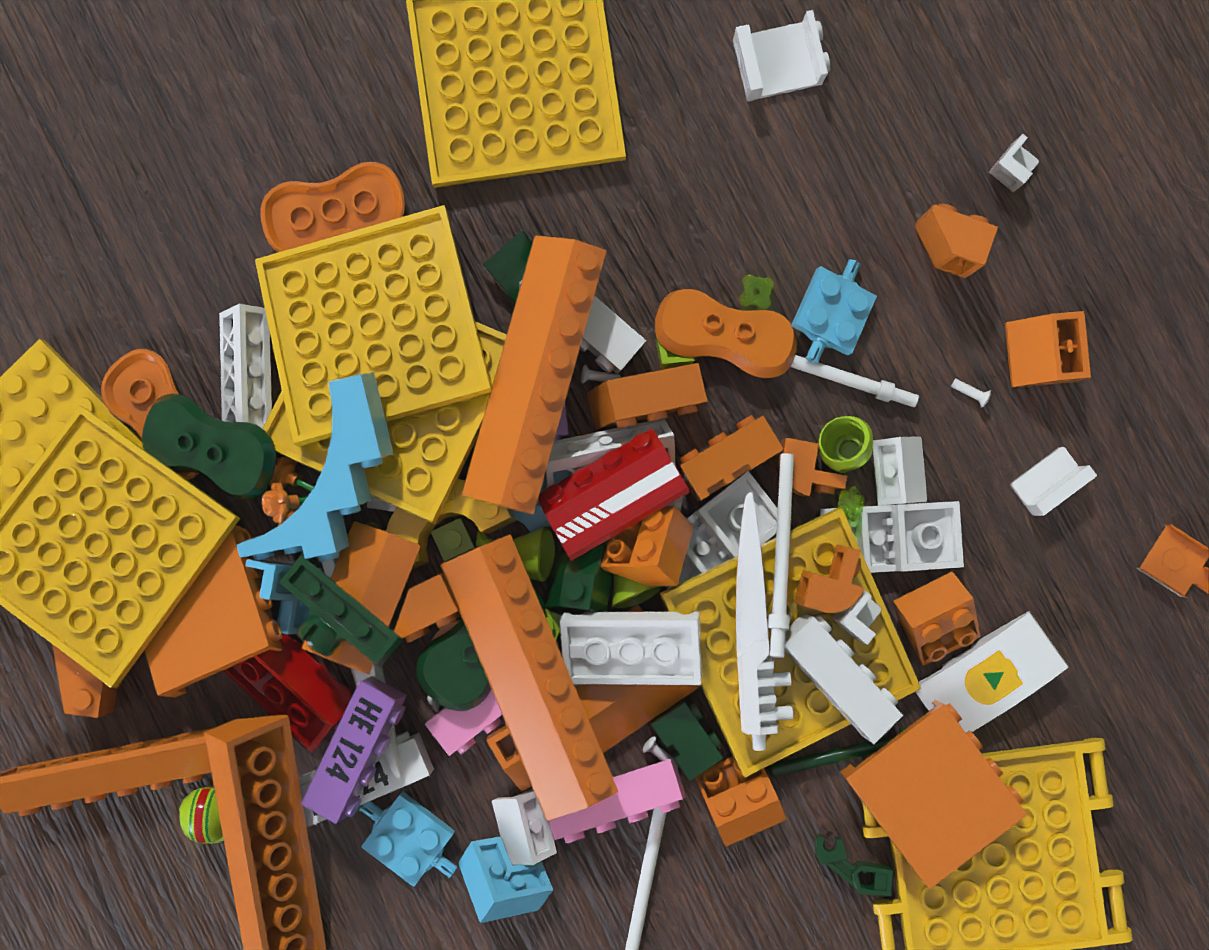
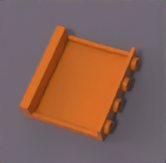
(214, 623)
(936, 794)

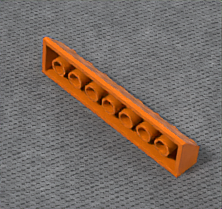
(534, 373)
(529, 678)
(103, 772)
(265, 834)

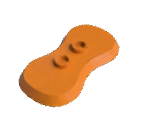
(310, 212)
(753, 340)
(134, 386)

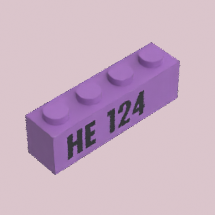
(354, 750)

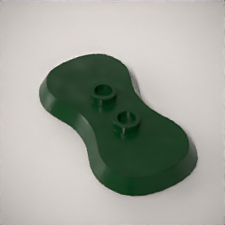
(230, 454)
(452, 670)

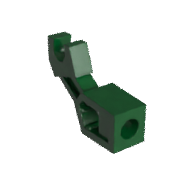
(836, 859)

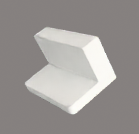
(899, 470)
(1051, 482)
(524, 828)

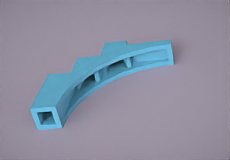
(356, 443)

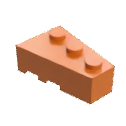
(648, 396)
(728, 457)
(81, 690)

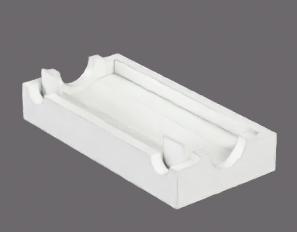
(632, 648)

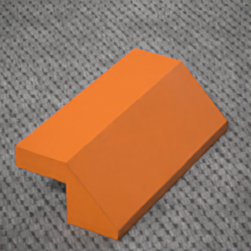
(375, 575)
(624, 708)

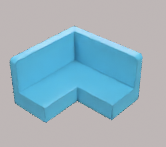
(291, 610)
(497, 886)

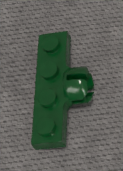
(337, 616)

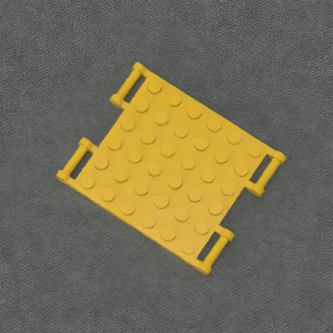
(1033, 882)

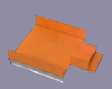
(1177, 562)

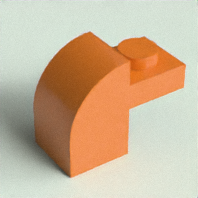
(803, 470)
(833, 592)

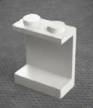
(781, 58)

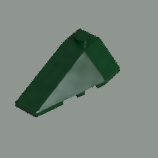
(579, 583)

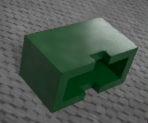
(694, 746)

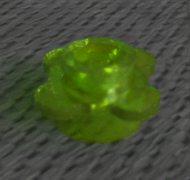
(764, 286)
(851, 503)

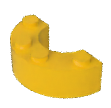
(415, 529)

